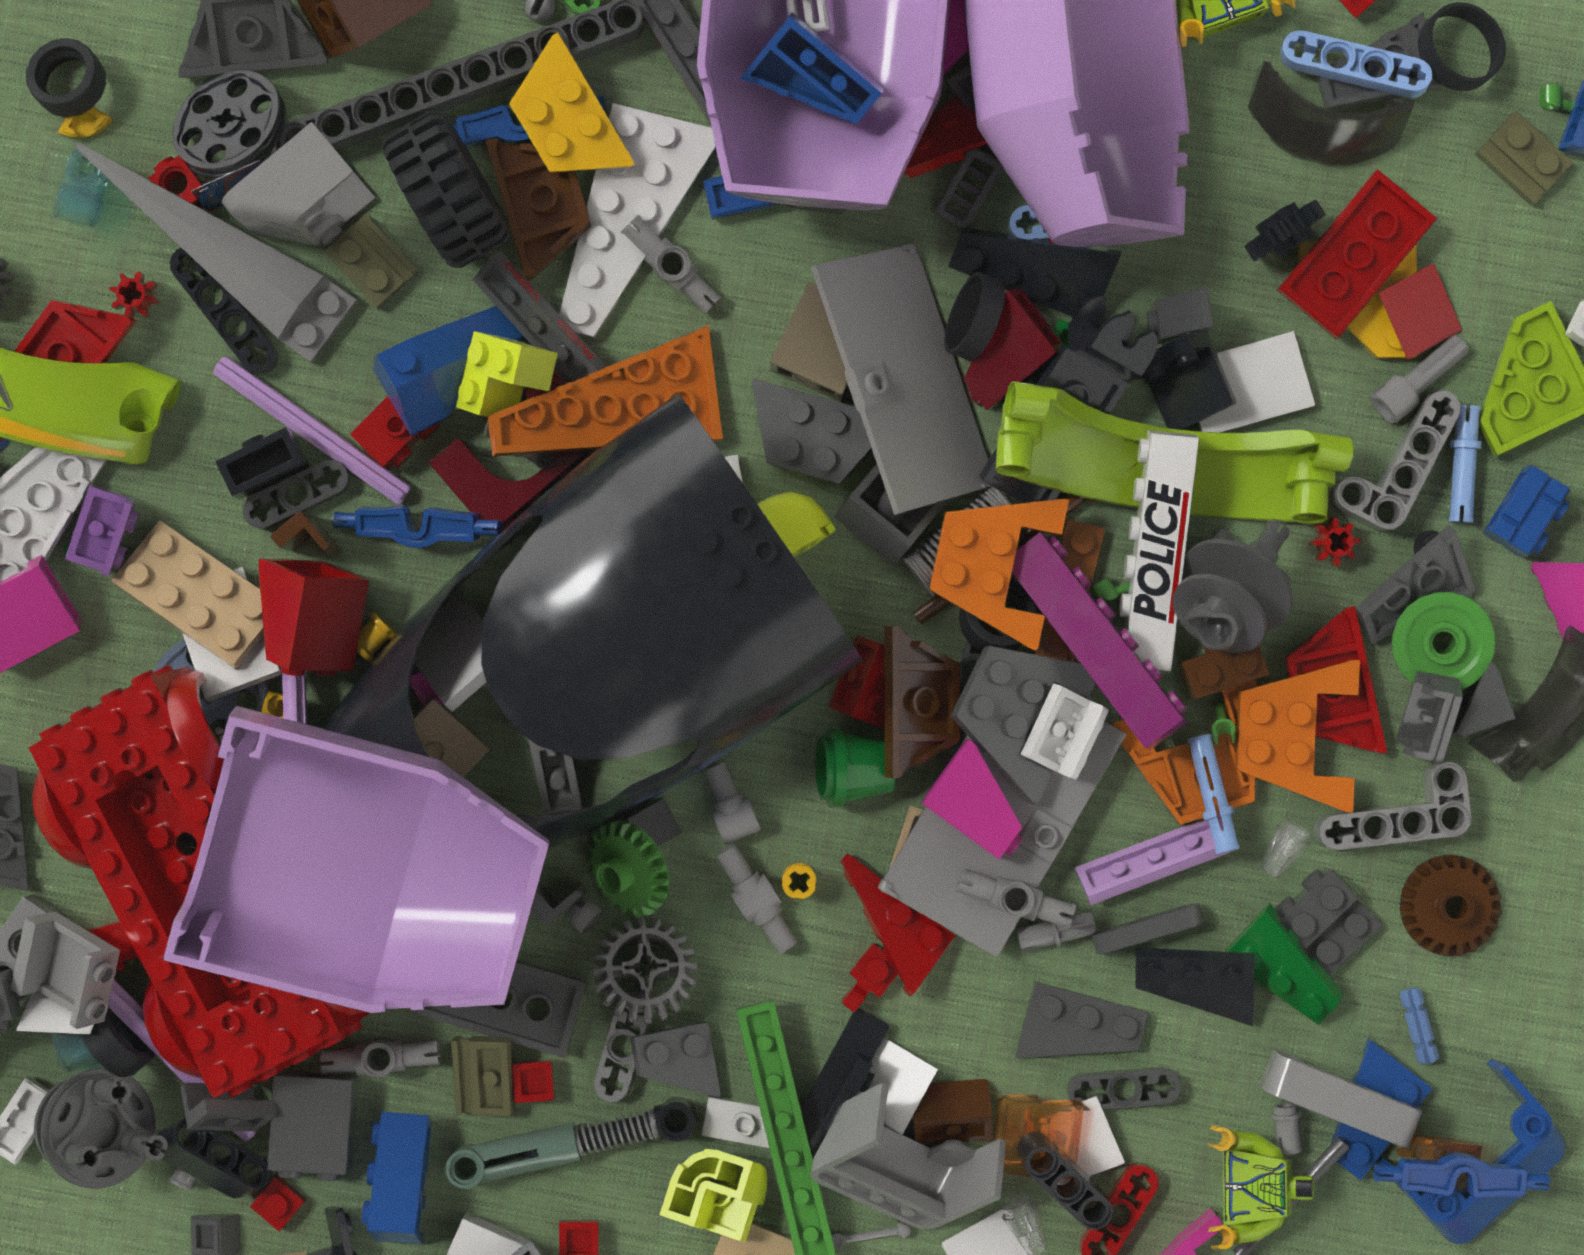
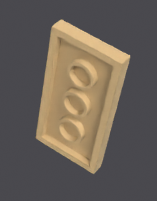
(194, 594)

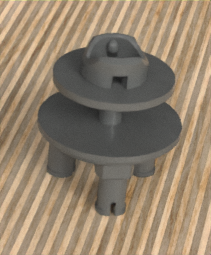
(1234, 590)
(97, 1128)

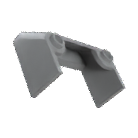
(300, 192)
(901, 1175)

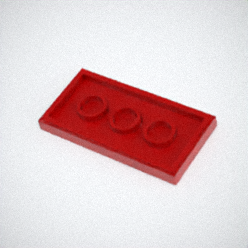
(1356, 254)

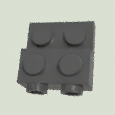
(1327, 919)

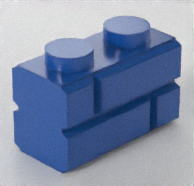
(1527, 512)

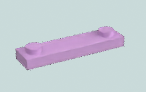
(1148, 861)

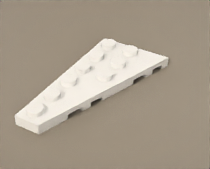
(666, 162)
(39, 503)

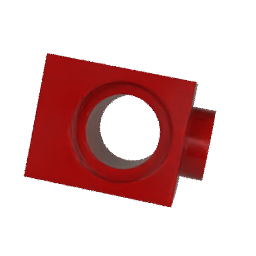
(172, 168)

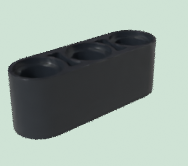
(229, 1157)
(1072, 1195)

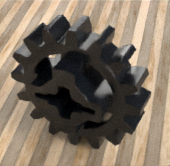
(1285, 230)

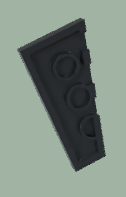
(1045, 271)

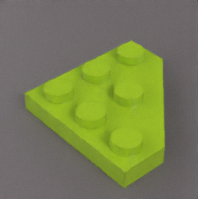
(1534, 382)

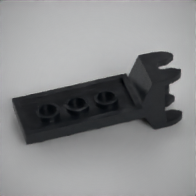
(1089, 370)

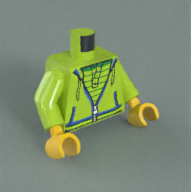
(1209, 17)
(1255, 1187)

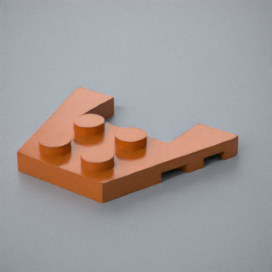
(978, 560)
(1280, 728)
(1173, 771)

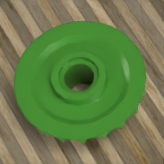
(1470, 633)
(628, 868)

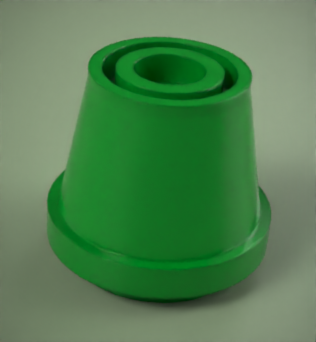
(850, 768)

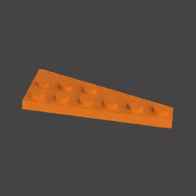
(611, 400)

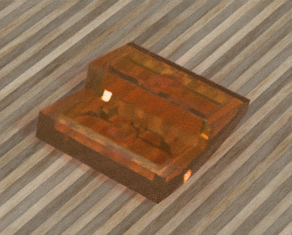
(1028, 1113)

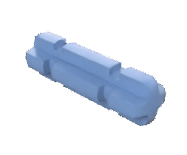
(1419, 1025)

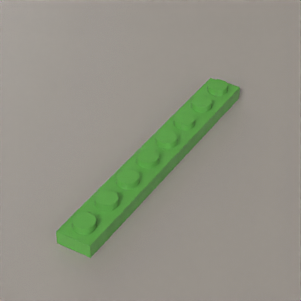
(784, 1129)

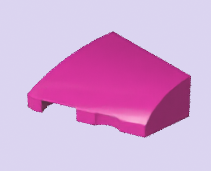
(1563, 591)

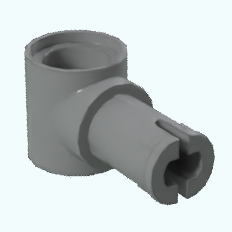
(733, 813)

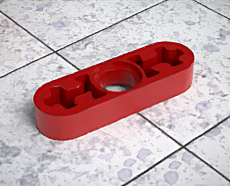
(1141, 1194)

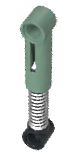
(565, 1144)

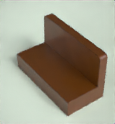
(299, 530)
(954, 1112)

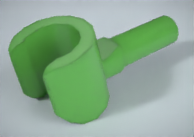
(1552, 98)
(1107, 590)
(1222, 724)

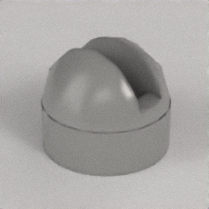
(545, 13)
(584, 915)

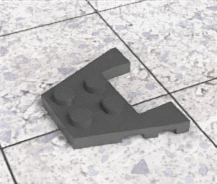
(1004, 703)

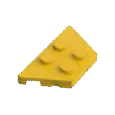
(566, 116)

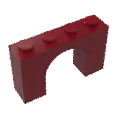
(497, 497)

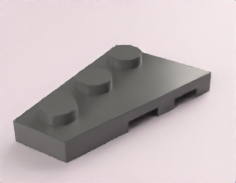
(1342, 95)
(1435, 568)
(12, 837)

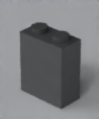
(312, 1124)

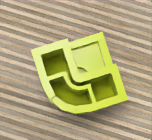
(797, 520)
(716, 1193)

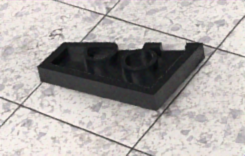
(1201, 979)

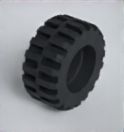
(445, 189)

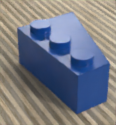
(812, 71)
(398, 1178)

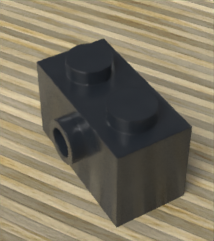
(262, 462)

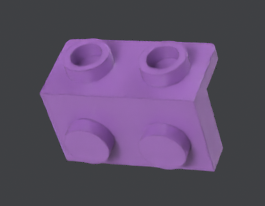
(102, 529)

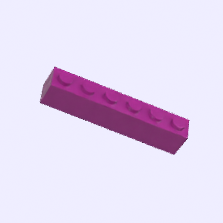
(1096, 641)

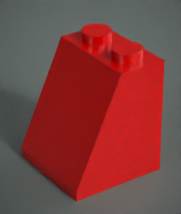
(311, 615)

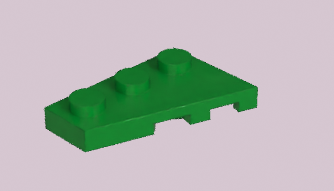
(1286, 968)

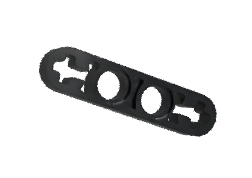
(222, 312)

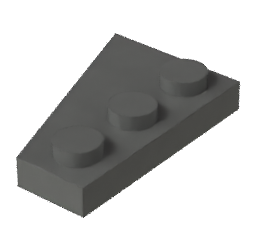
(1077, 1023)

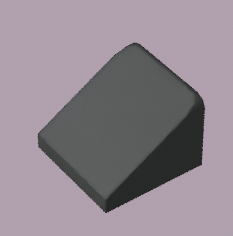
(215, 1234)

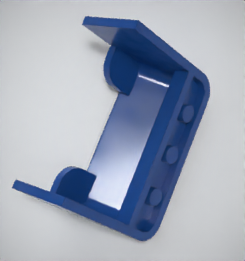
(1536, 1150)

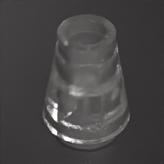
(1285, 847)
(1025, 1222)

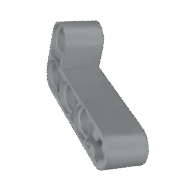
(1405, 458)
(1392, 816)
(1339, 1099)

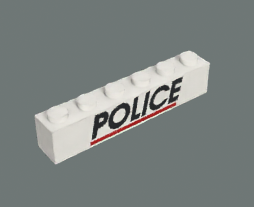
(1159, 542)

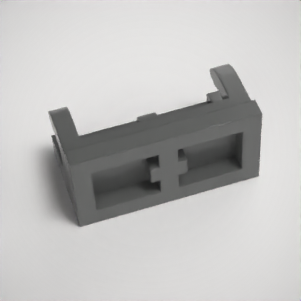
(1430, 716)

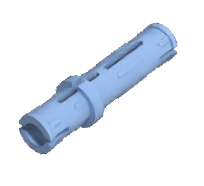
(1464, 464)
(1224, 840)

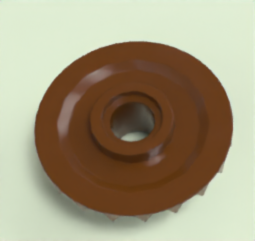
(1425, 899)

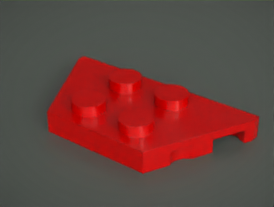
(75, 333)
(1341, 718)

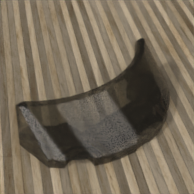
(1320, 133)
(1546, 723)

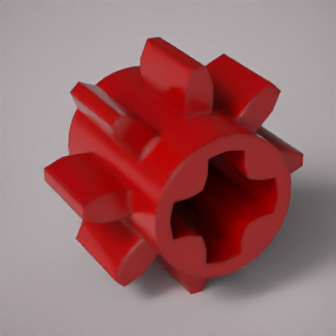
(132, 285)
(1345, 541)

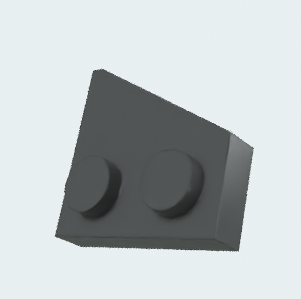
(678, 1057)

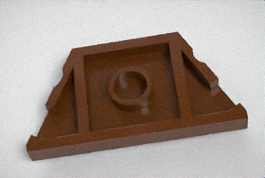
(541, 206)
(918, 701)

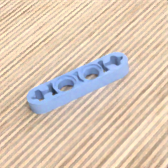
(1356, 57)

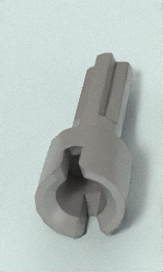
(1401, 394)

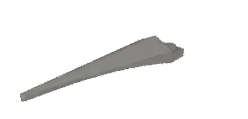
(277, 290)

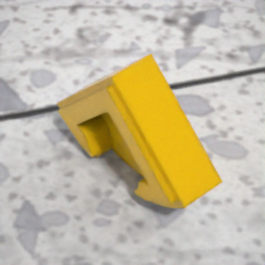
(85, 125)

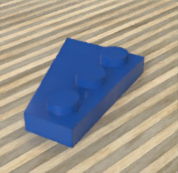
(1389, 1077)

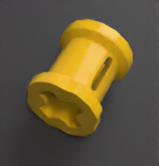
(374, 636)
(797, 892)

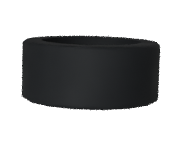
(51, 56)
(981, 638)
(117, 1046)

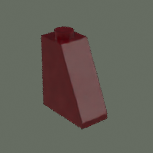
(1017, 351)

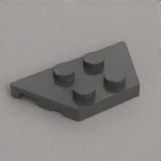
(249, 38)
(810, 432)

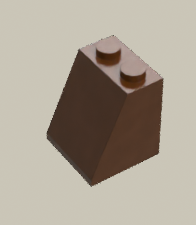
(352, 23)

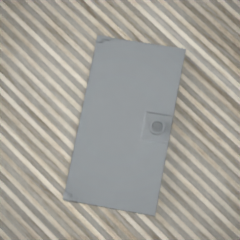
(902, 376)
(936, 851)

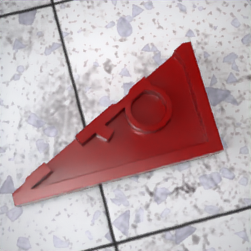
(945, 139)
(908, 936)

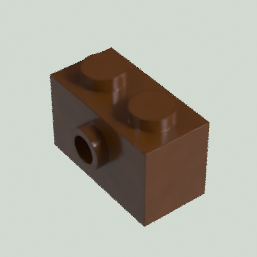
(1220, 671)

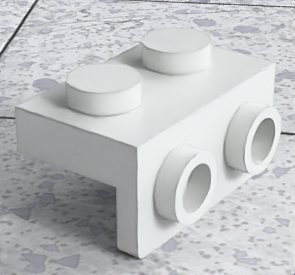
(1065, 732)

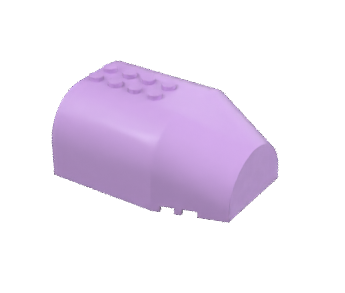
(1084, 112)
(801, 155)
(355, 873)

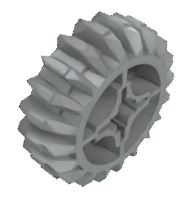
(662, 967)

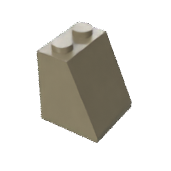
(810, 350)

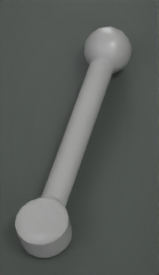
(839, 1239)

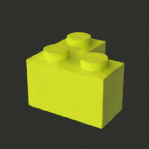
(500, 370)

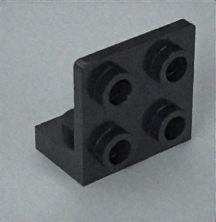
(1188, 381)

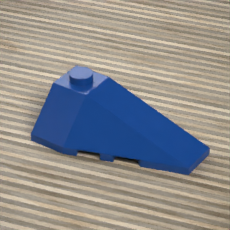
(427, 369)

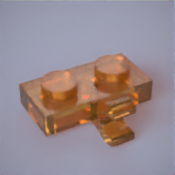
(1434, 1147)

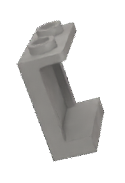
(66, 967)

